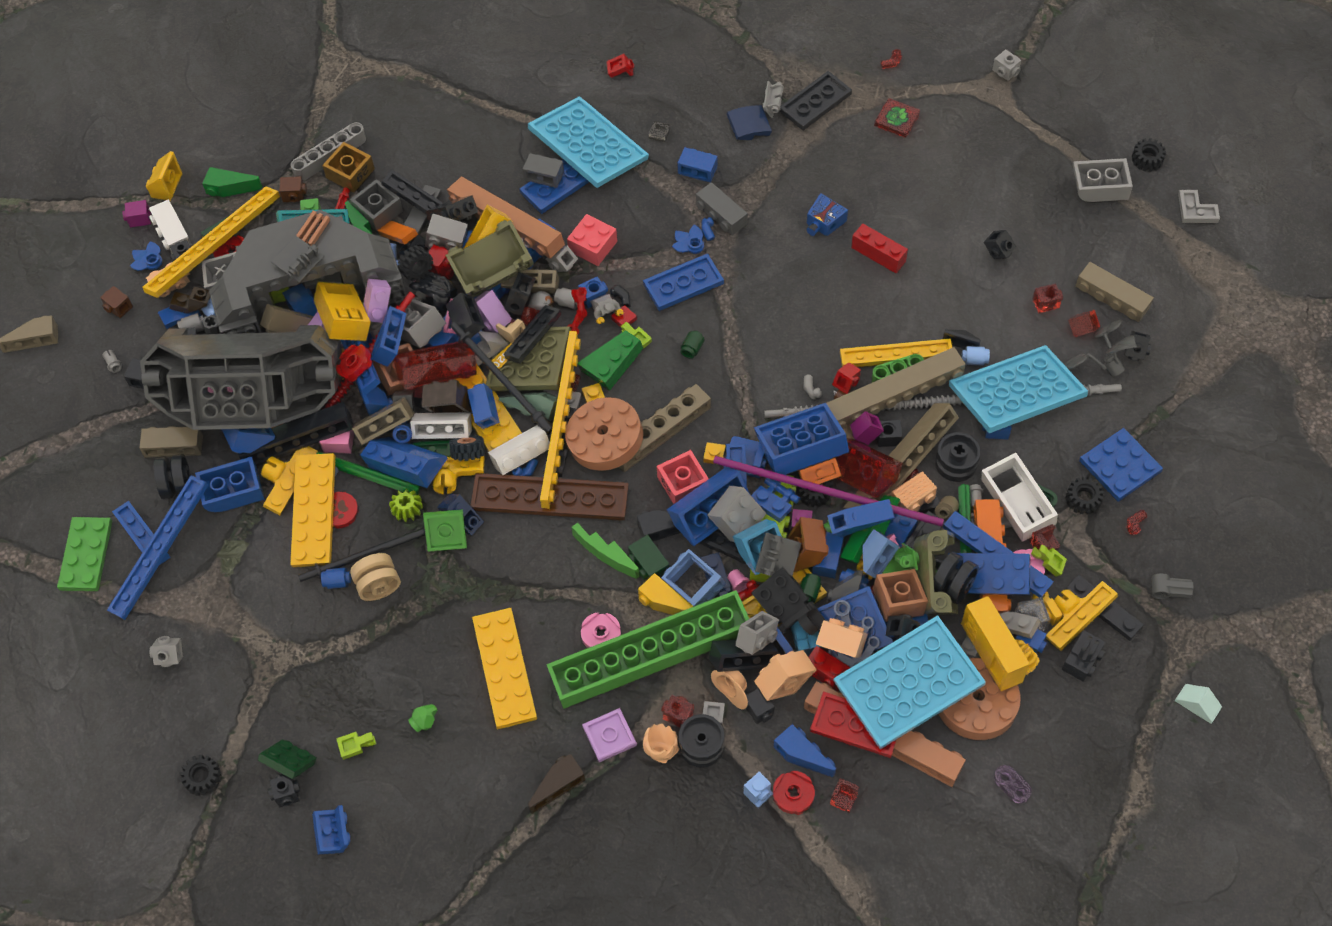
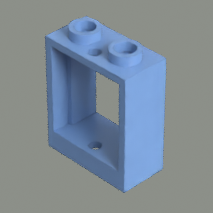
(707, 591)

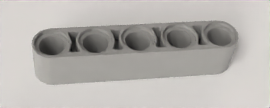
(312, 160)

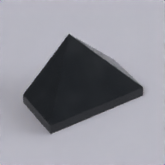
(961, 338)

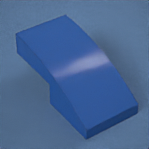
(171, 317)

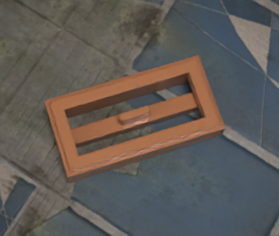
(310, 225)

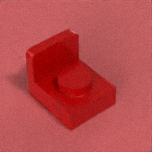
(620, 65)

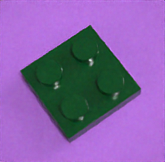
(287, 758)

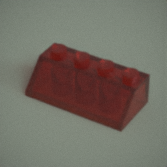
(434, 364)
(868, 469)

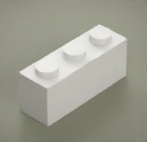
(168, 224)
(441, 425)
(519, 450)

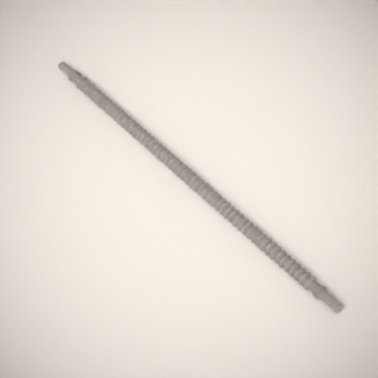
(1096, 389)

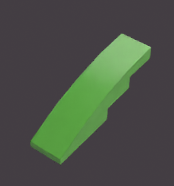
(609, 554)

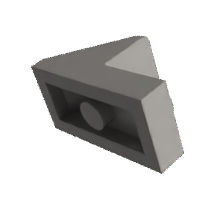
(490, 344)

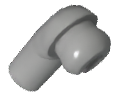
(808, 387)

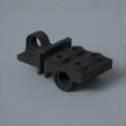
(786, 601)

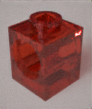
(1047, 298)

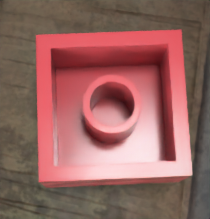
(592, 239)
(681, 475)

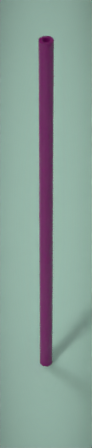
(823, 489)

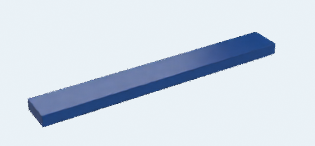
(157, 547)

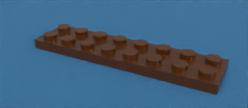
(571, 498)

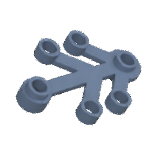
(845, 617)

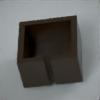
(446, 397)

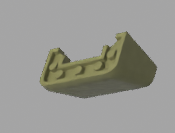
(490, 260)
(927, 547)

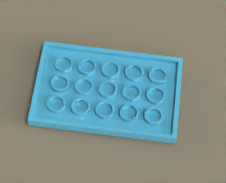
(588, 141)
(1017, 388)
(909, 682)

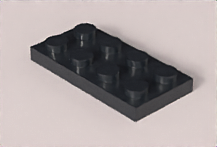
(815, 100)

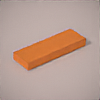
(397, 232)

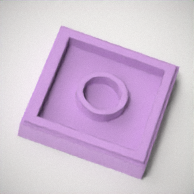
(609, 735)

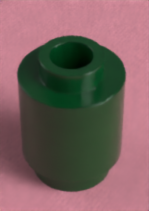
(692, 344)
(811, 586)

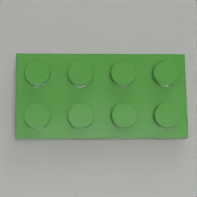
(84, 554)

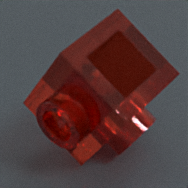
(677, 710)

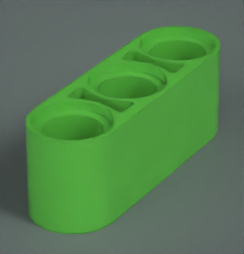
(896, 365)

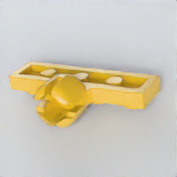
(452, 470)
(283, 477)
(1079, 613)

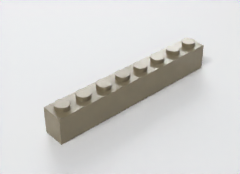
(898, 387)
(917, 444)

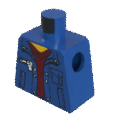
(825, 216)

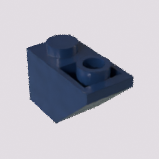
(471, 518)

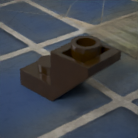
(188, 303)

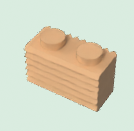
(915, 492)

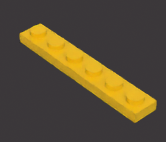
(885, 353)

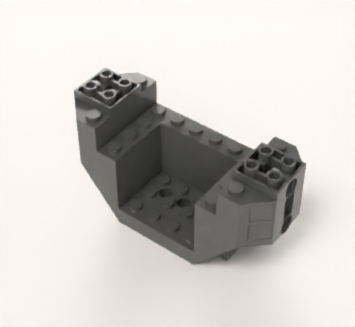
(250, 277)
(286, 370)

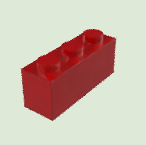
(879, 248)

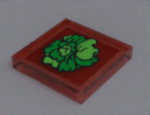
(897, 117)

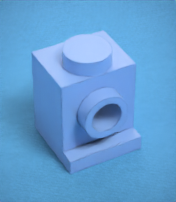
(758, 789)

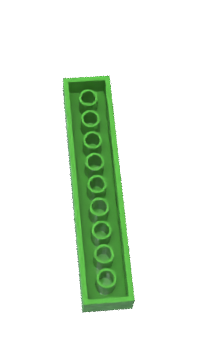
(647, 649)

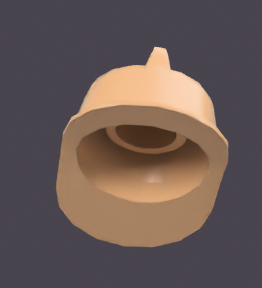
(732, 685)

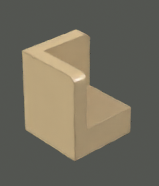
(512, 331)

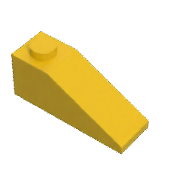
(661, 596)

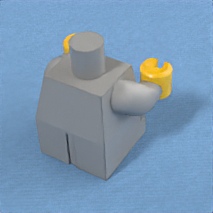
(603, 305)

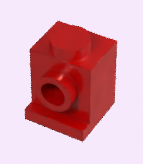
(847, 377)

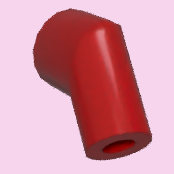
(746, 593)

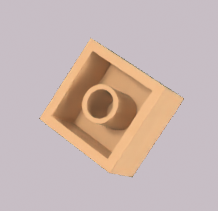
(842, 638)
(784, 674)

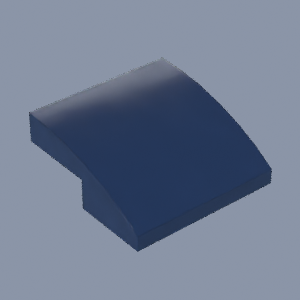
(749, 122)

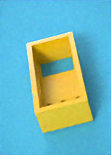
(486, 224)
(343, 299)
(994, 643)

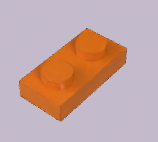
(820, 472)

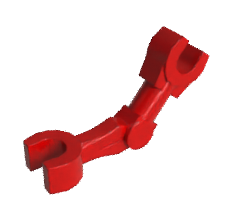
(579, 297)

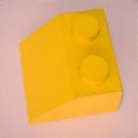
(164, 177)

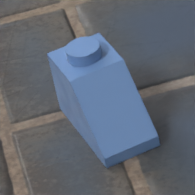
(877, 553)

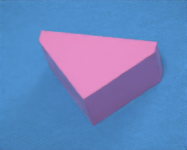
(338, 444)

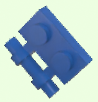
(772, 504)

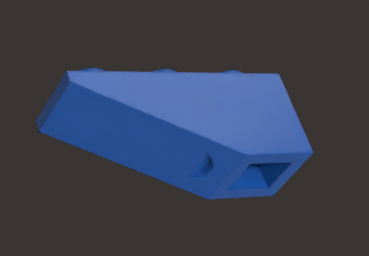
(860, 517)
(800, 751)

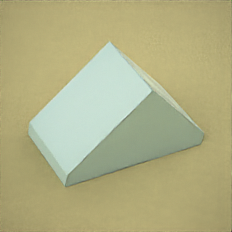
(1199, 701)

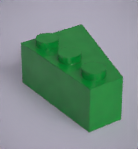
(611, 359)

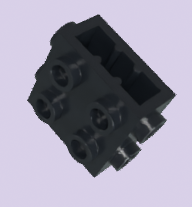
(455, 209)

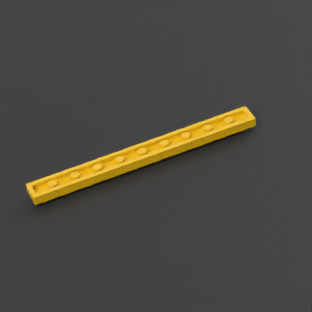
(210, 242)
(559, 424)

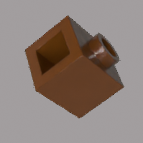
(292, 189)
(116, 302)

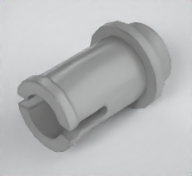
(114, 365)
(975, 494)

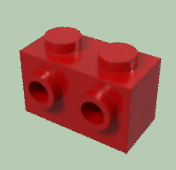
(440, 262)
(826, 667)

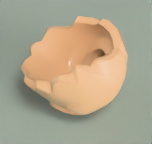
(660, 743)

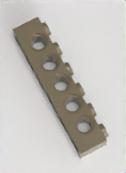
(699, 402)

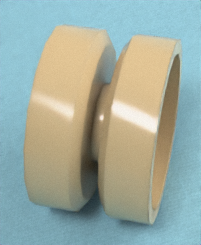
(375, 577)

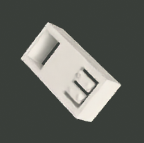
(1020, 498)

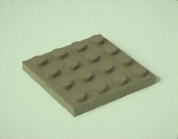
(540, 368)

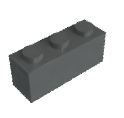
(721, 209)

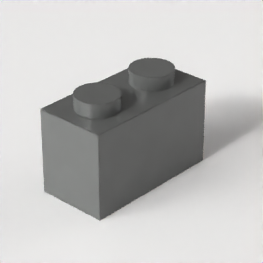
(543, 170)

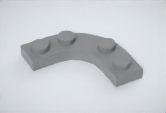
(1017, 624)

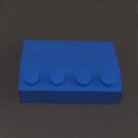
(802, 439)

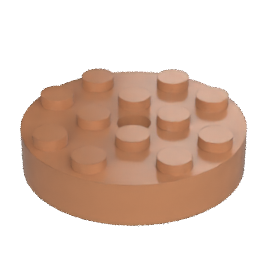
(620, 439)
(985, 717)

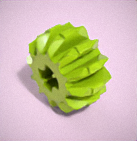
(406, 505)

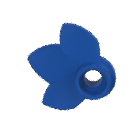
(690, 241)
(147, 258)

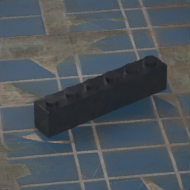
(304, 432)

